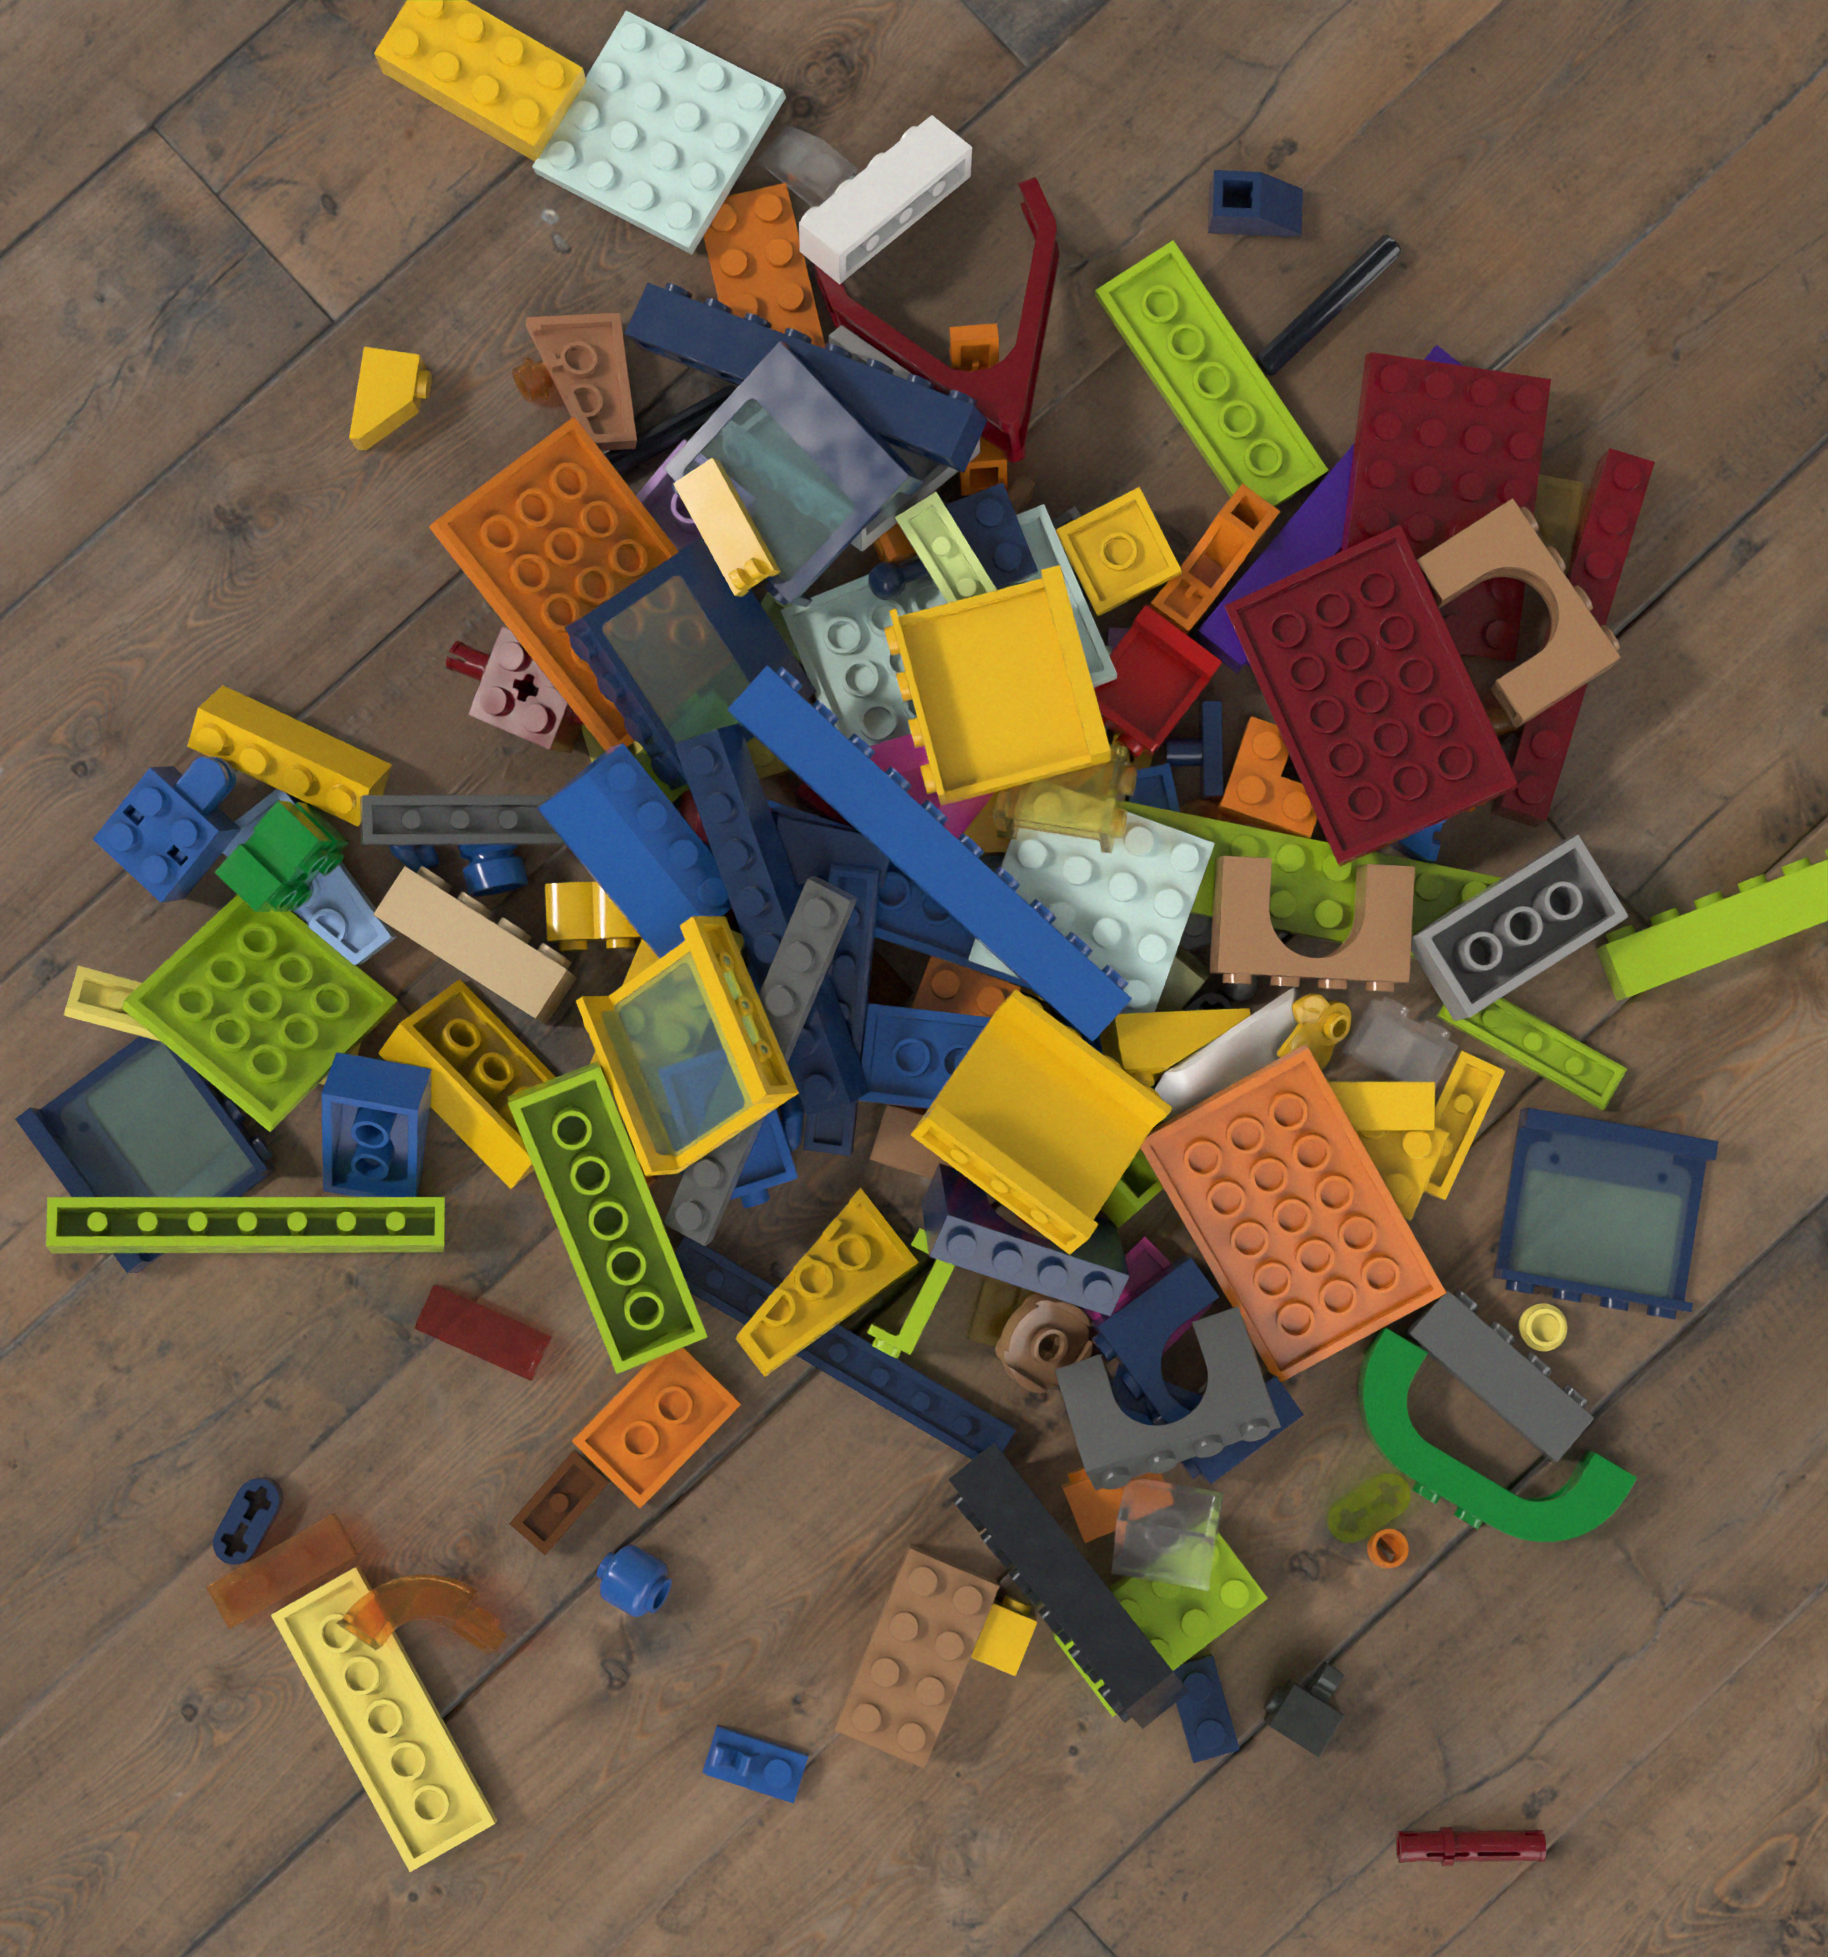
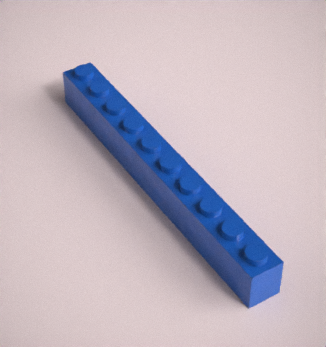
(928, 853)

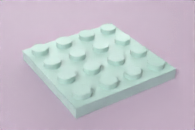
(659, 132)
(1118, 903)

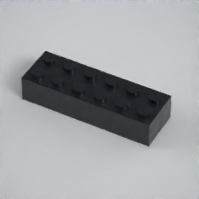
(1073, 1594)

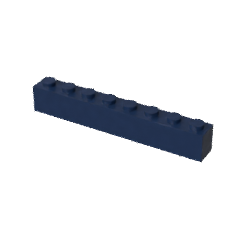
(730, 347)
(763, 903)

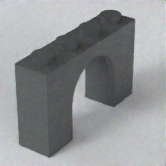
(1231, 1410)

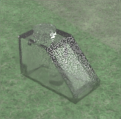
(806, 165)

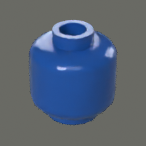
(634, 1581)

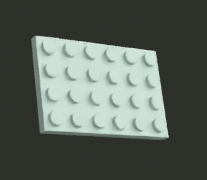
(848, 653)

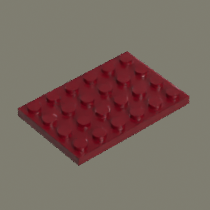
(1437, 456)
(1371, 696)

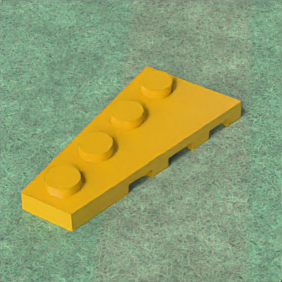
(835, 1278)

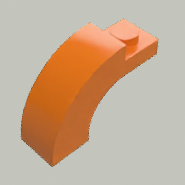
(1215, 559)

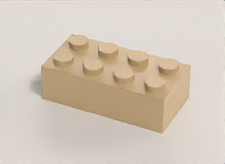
(472, 943)

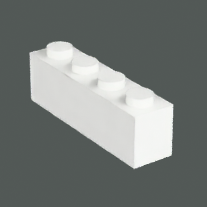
(884, 199)

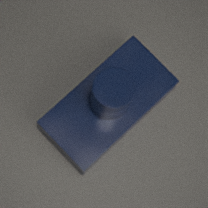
(1202, 751)

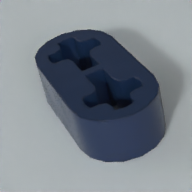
(238, 1514)

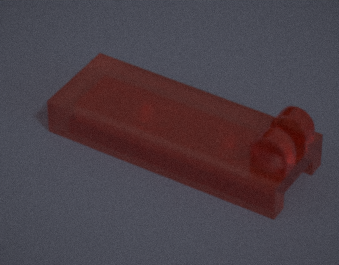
(483, 1332)

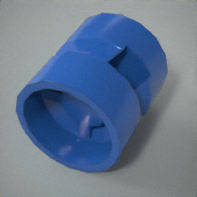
(492, 869)

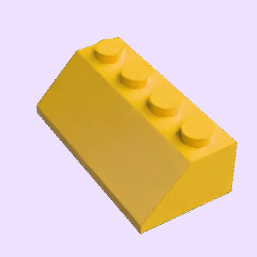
(472, 1074)

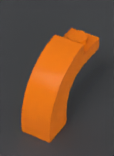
(973, 350)

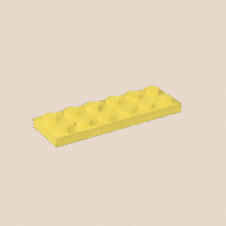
(385, 1725)

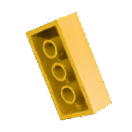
(481, 71)

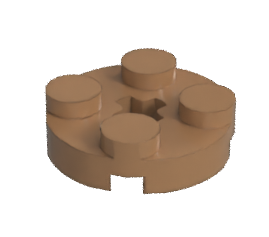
(1027, 1328)

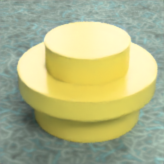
(1543, 1327)

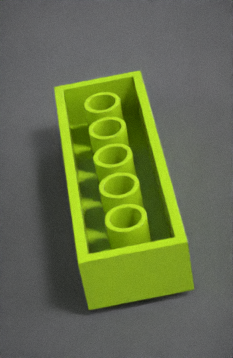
(606, 1217)

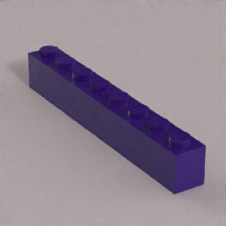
(1306, 539)

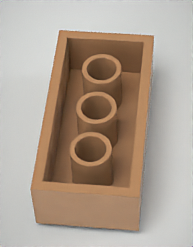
(917, 1656)

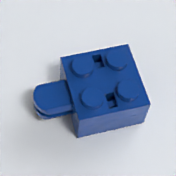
(172, 826)

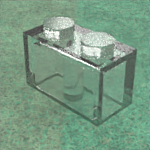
(1398, 1045)

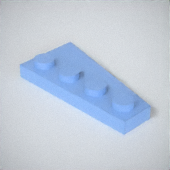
(337, 906)

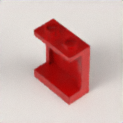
(1155, 683)

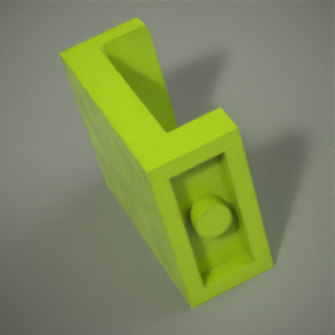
(921, 1310)

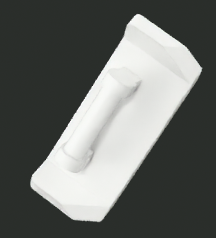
(1230, 1057)

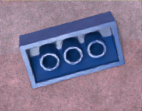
(637, 848)

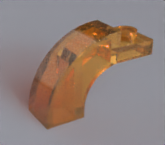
(422, 1599)

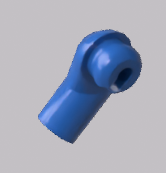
(416, 857)

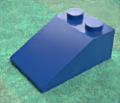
(374, 1127)

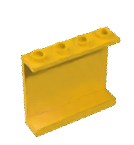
(1041, 1120)

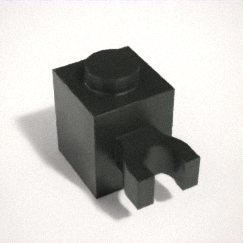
(1305, 1713)

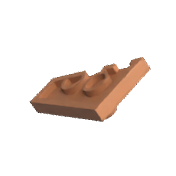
(590, 373)

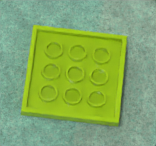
(259, 1007)

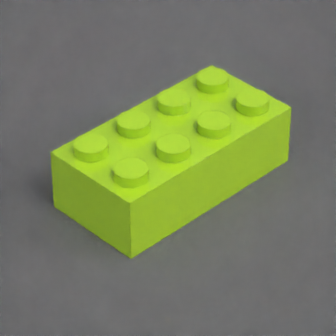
(1183, 1618)

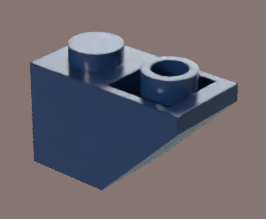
(1253, 205)

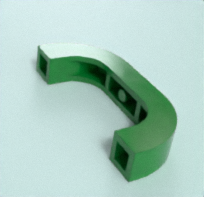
(1574, 1509)

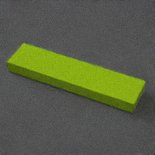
(1543, 1050)

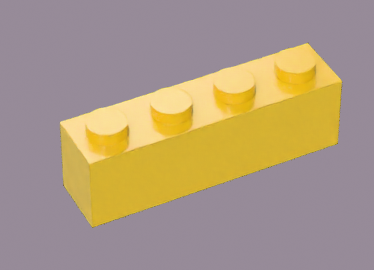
(287, 754)

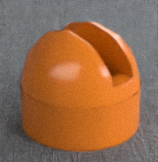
(1393, 1542)

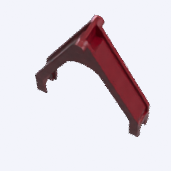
(1003, 390)

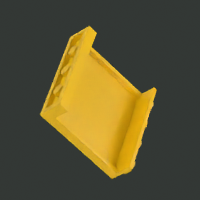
(998, 689)

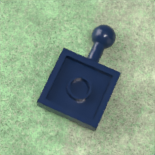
(990, 530)

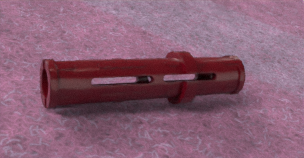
(1458, 1846)

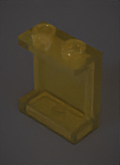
(1073, 803)

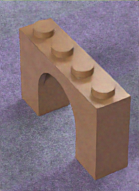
(1509, 547)
(1373, 951)

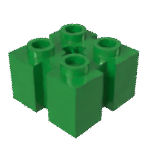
(283, 858)

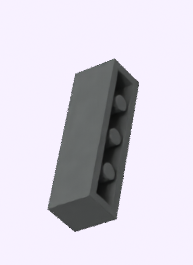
(1499, 1375)

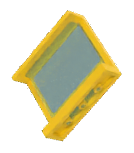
(688, 1050)

